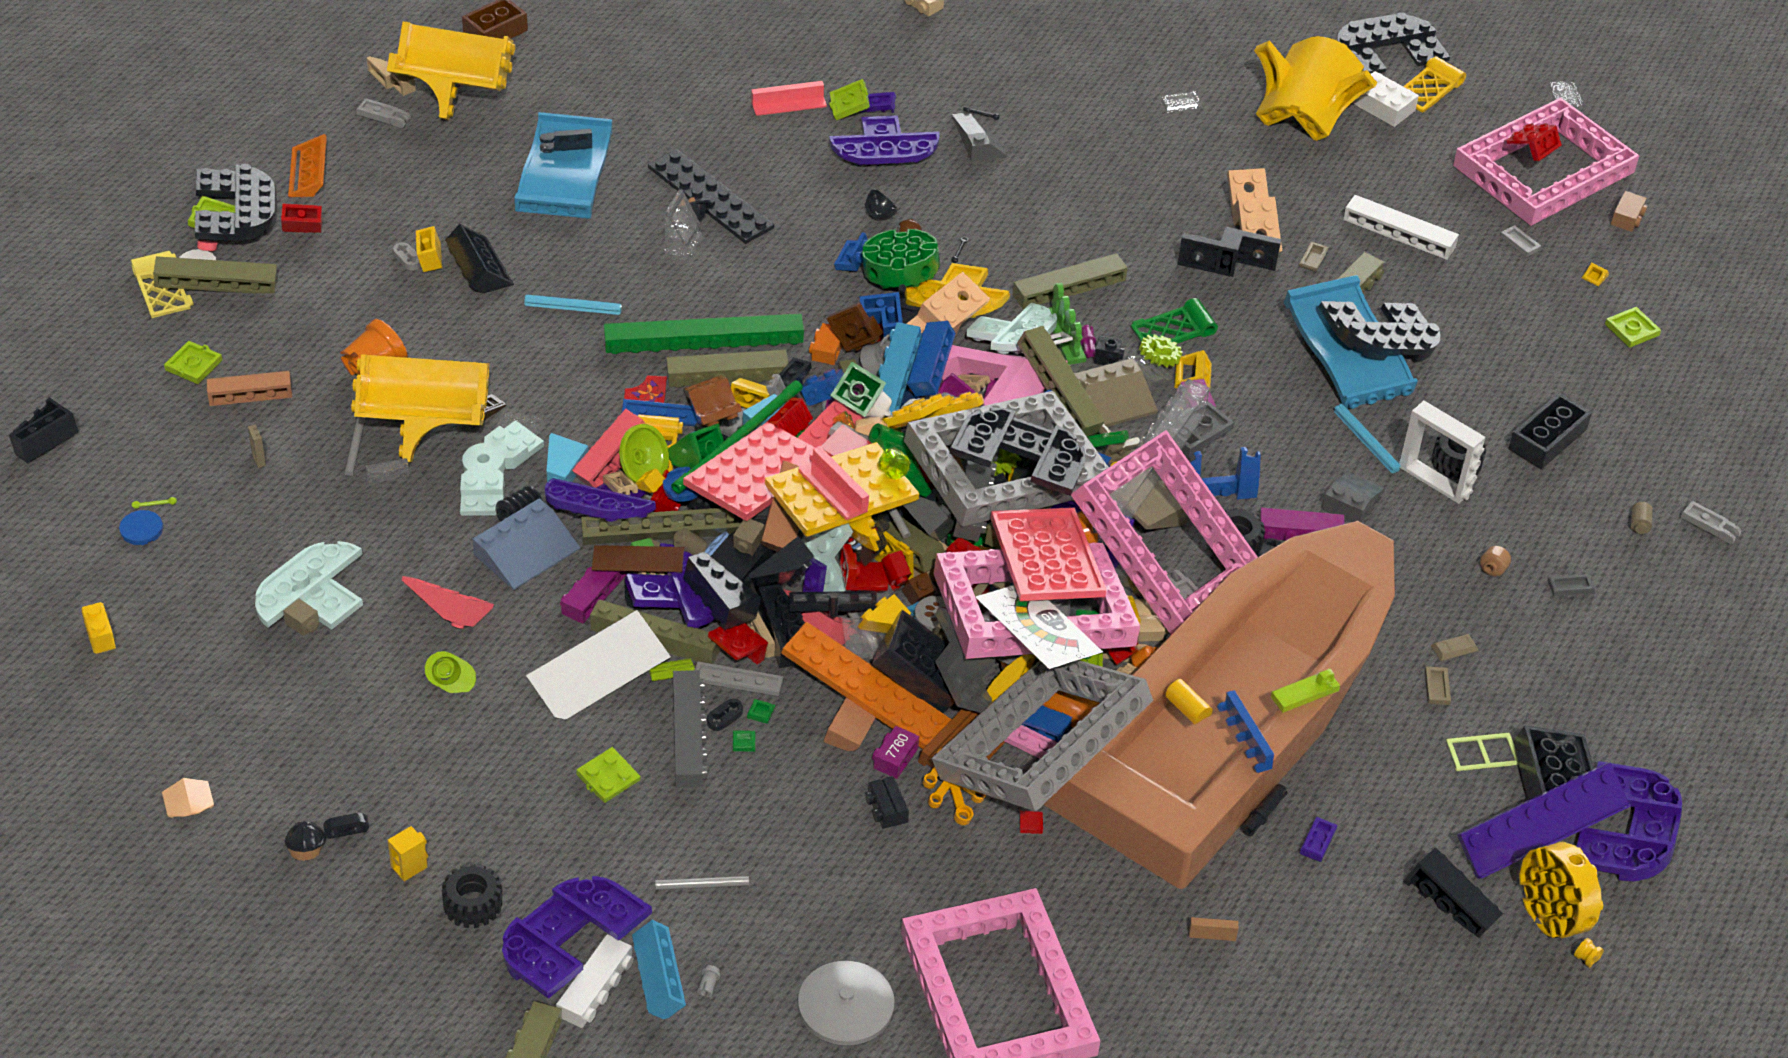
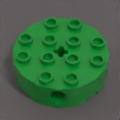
(900, 258)

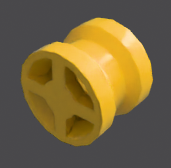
(1588, 952)

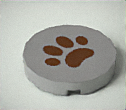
(926, 611)

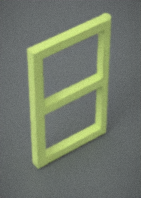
(1479, 740)

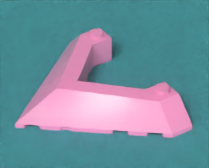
(1013, 372)

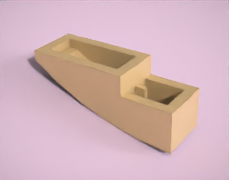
(401, 83)

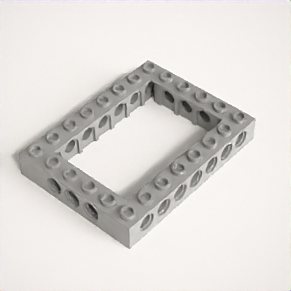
(928, 444)
(964, 757)

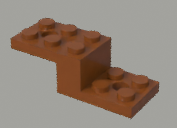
(713, 400)

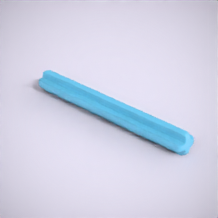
(573, 304)
(1367, 438)

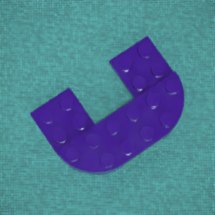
(1652, 829)
(533, 943)

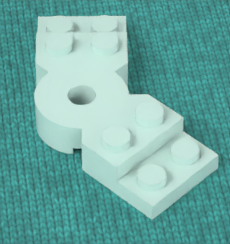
(484, 466)

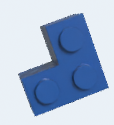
(884, 308)

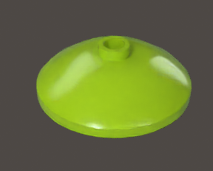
(643, 450)

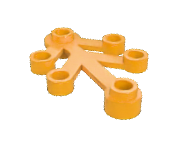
(961, 808)

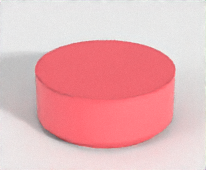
(207, 245)

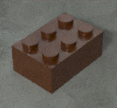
(496, 20)

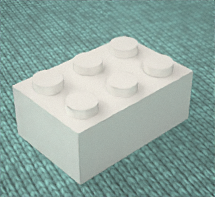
(1388, 100)

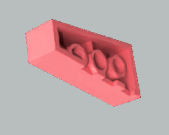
(604, 455)

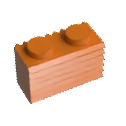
(826, 345)

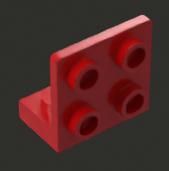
(1541, 139)
(858, 577)
(740, 642)

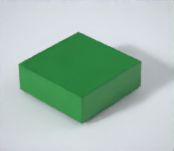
(761, 711)
(744, 741)

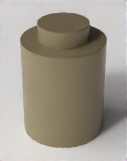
(1641, 517)
(691, 542)

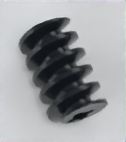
(516, 501)

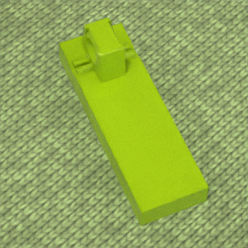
(1305, 691)

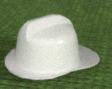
(881, 406)

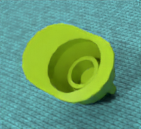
(446, 664)

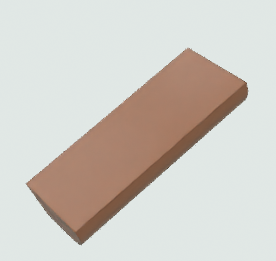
(249, 388)
(779, 526)
(849, 726)

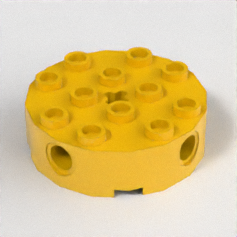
(1561, 889)

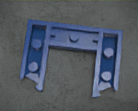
(1243, 484)

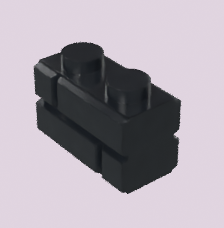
(887, 802)

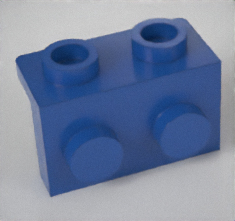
(851, 254)
(820, 388)

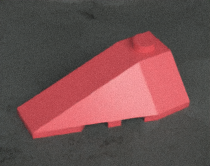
(449, 604)
(825, 623)

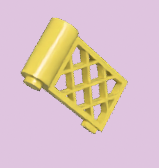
(143, 269)

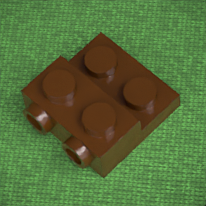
(854, 327)

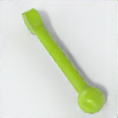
(172, 500)

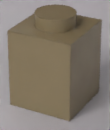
(748, 536)
(301, 617)

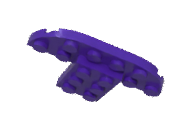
(884, 143)
(597, 501)
(671, 592)

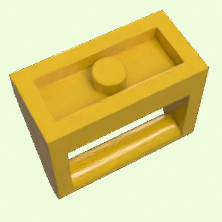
(1202, 364)

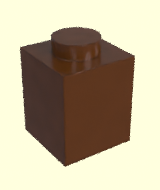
(919, 588)

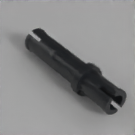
(1260, 815)

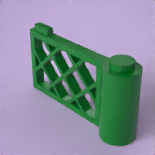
(1195, 318)
(892, 438)

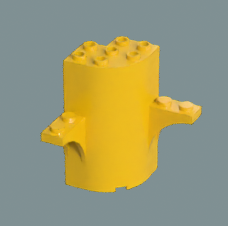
(450, 59)
(1311, 83)
(420, 393)

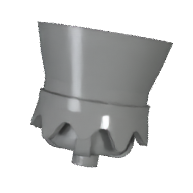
(873, 355)

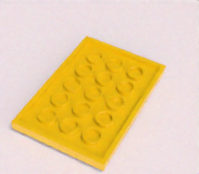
(815, 514)

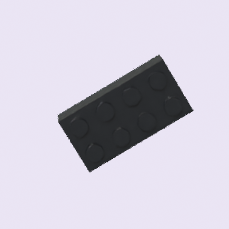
(1550, 430)

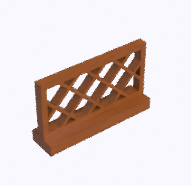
(949, 732)

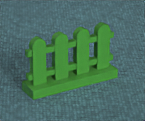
(1066, 323)

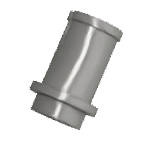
(710, 976)

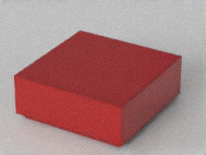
(1031, 822)

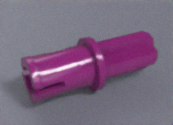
(1088, 341)

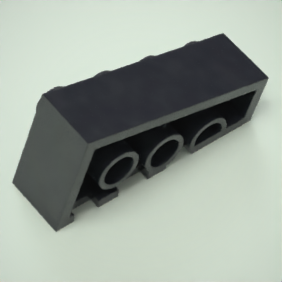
(721, 591)
(779, 620)
(1453, 893)

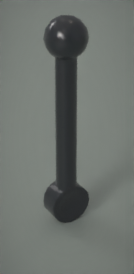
(995, 116)
(954, 259)

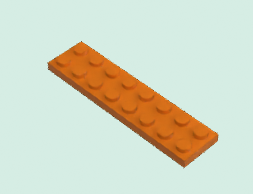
(864, 684)

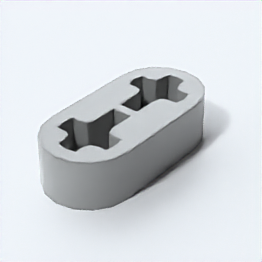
(404, 258)

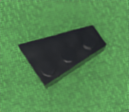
(43, 431)

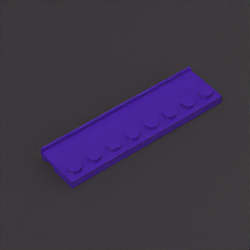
(1543, 820)

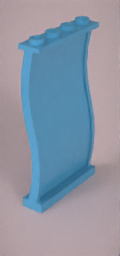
(563, 179)
(1354, 375)

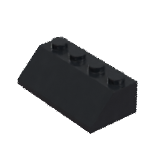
(477, 260)

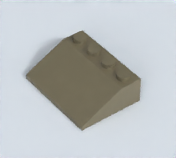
(1119, 392)
(1161, 509)

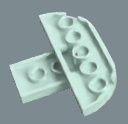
(1006, 333)
(824, 548)
(309, 579)

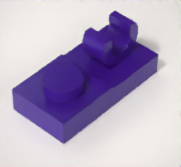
(881, 102)

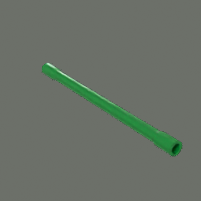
(789, 392)

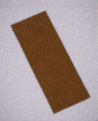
(637, 558)

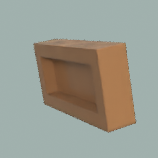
(1213, 929)

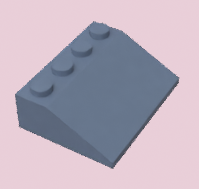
(525, 544)

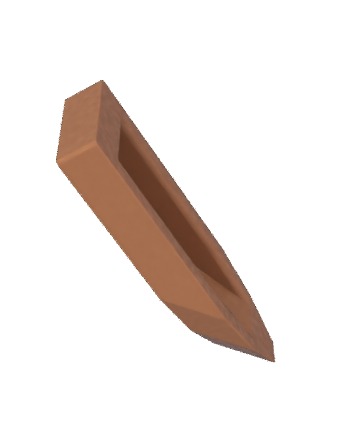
(1181, 788)

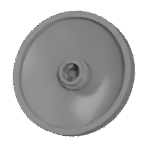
(846, 1002)

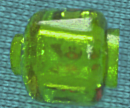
(894, 463)

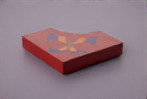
(651, 390)

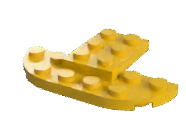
(926, 289)
(932, 407)

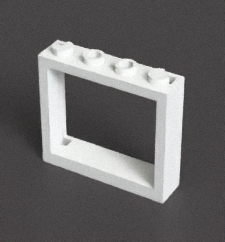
(1453, 429)

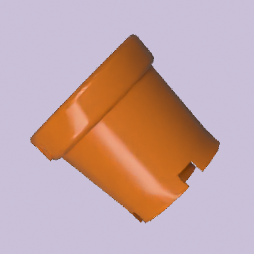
(376, 340)

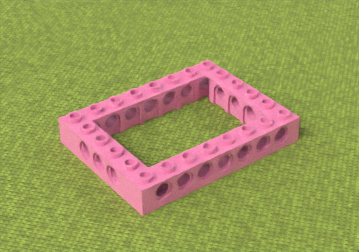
(1613, 164)
(1129, 549)
(957, 571)
(926, 931)

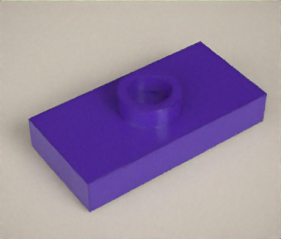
(815, 577)
(1318, 839)

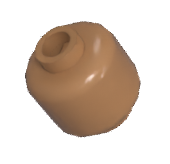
(1495, 561)

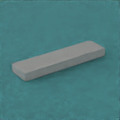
(740, 678)

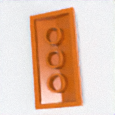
(310, 169)

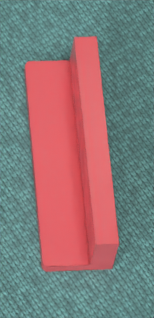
(788, 98)
(835, 484)

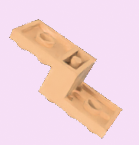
(1255, 209)
(947, 306)

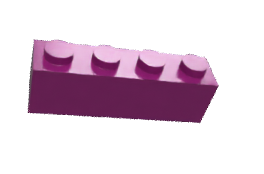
(1291, 523)
(587, 591)

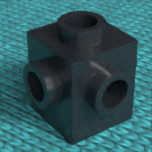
(1110, 349)

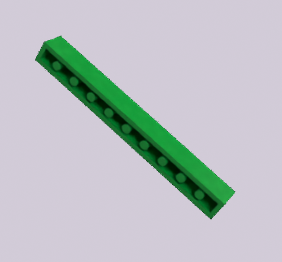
(703, 333)

